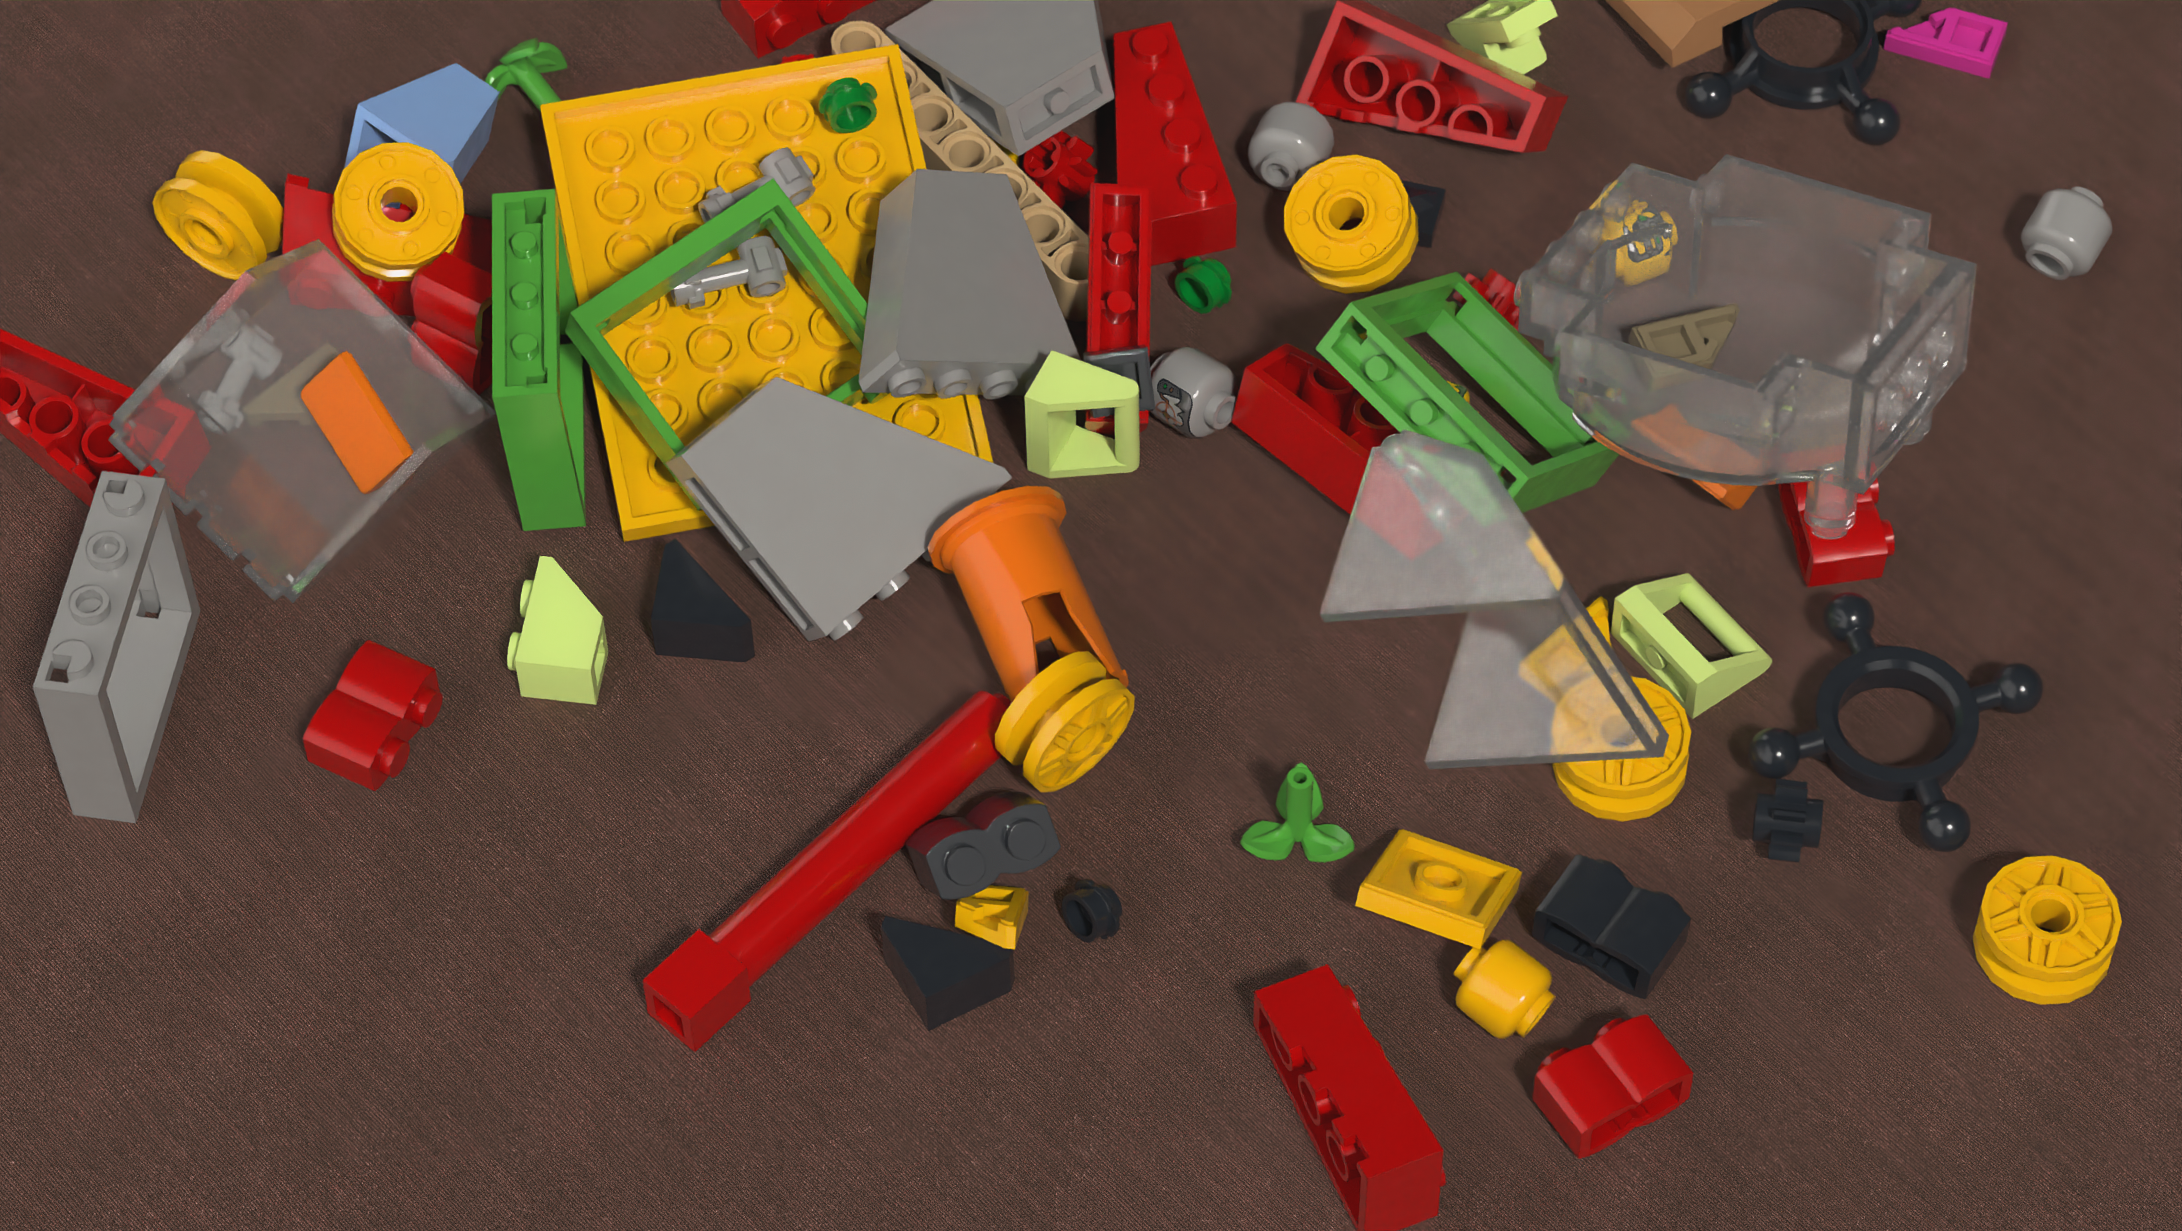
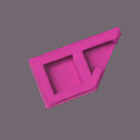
(1952, 40)

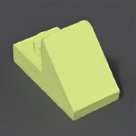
(1505, 32)

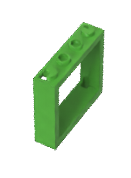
(761, 209)
(1377, 361)
(533, 376)

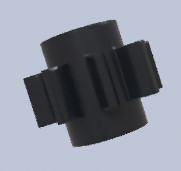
(1787, 820)

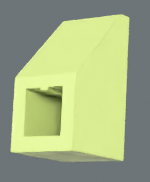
(561, 640)

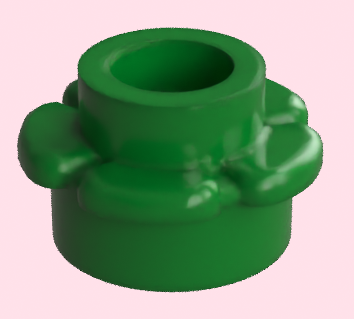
(849, 105)
(1203, 284)

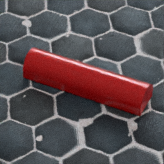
(1118, 276)

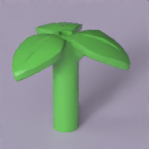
(523, 68)
(1299, 804)

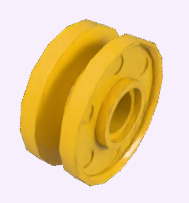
(401, 175)
(1343, 191)
(220, 214)
(1064, 721)
(1635, 786)
(2041, 963)

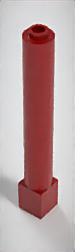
(712, 973)

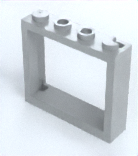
(117, 660)

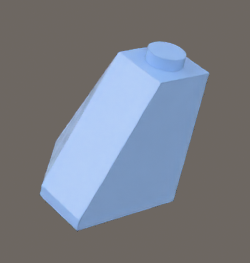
(440, 112)

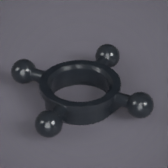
(1803, 88)
(1849, 620)

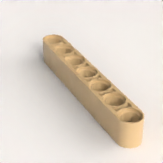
(957, 144)

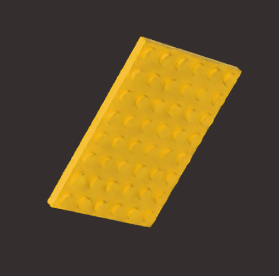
(631, 187)

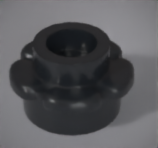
(1092, 911)

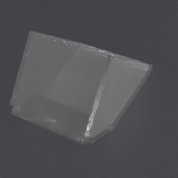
(244, 449)
(1531, 664)

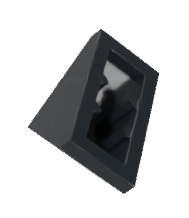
(694, 613)
(945, 970)

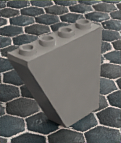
(1012, 63)
(957, 292)
(826, 498)

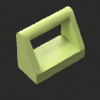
(1054, 440)
(1670, 657)

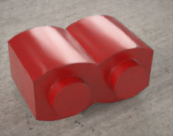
(456, 316)
(1850, 558)
(373, 715)
(1611, 1085)

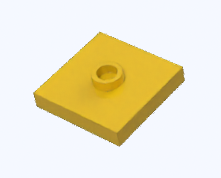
(1439, 888)

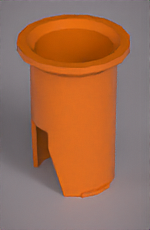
(1021, 582)

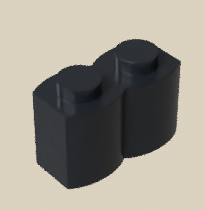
(996, 837)
(1611, 925)

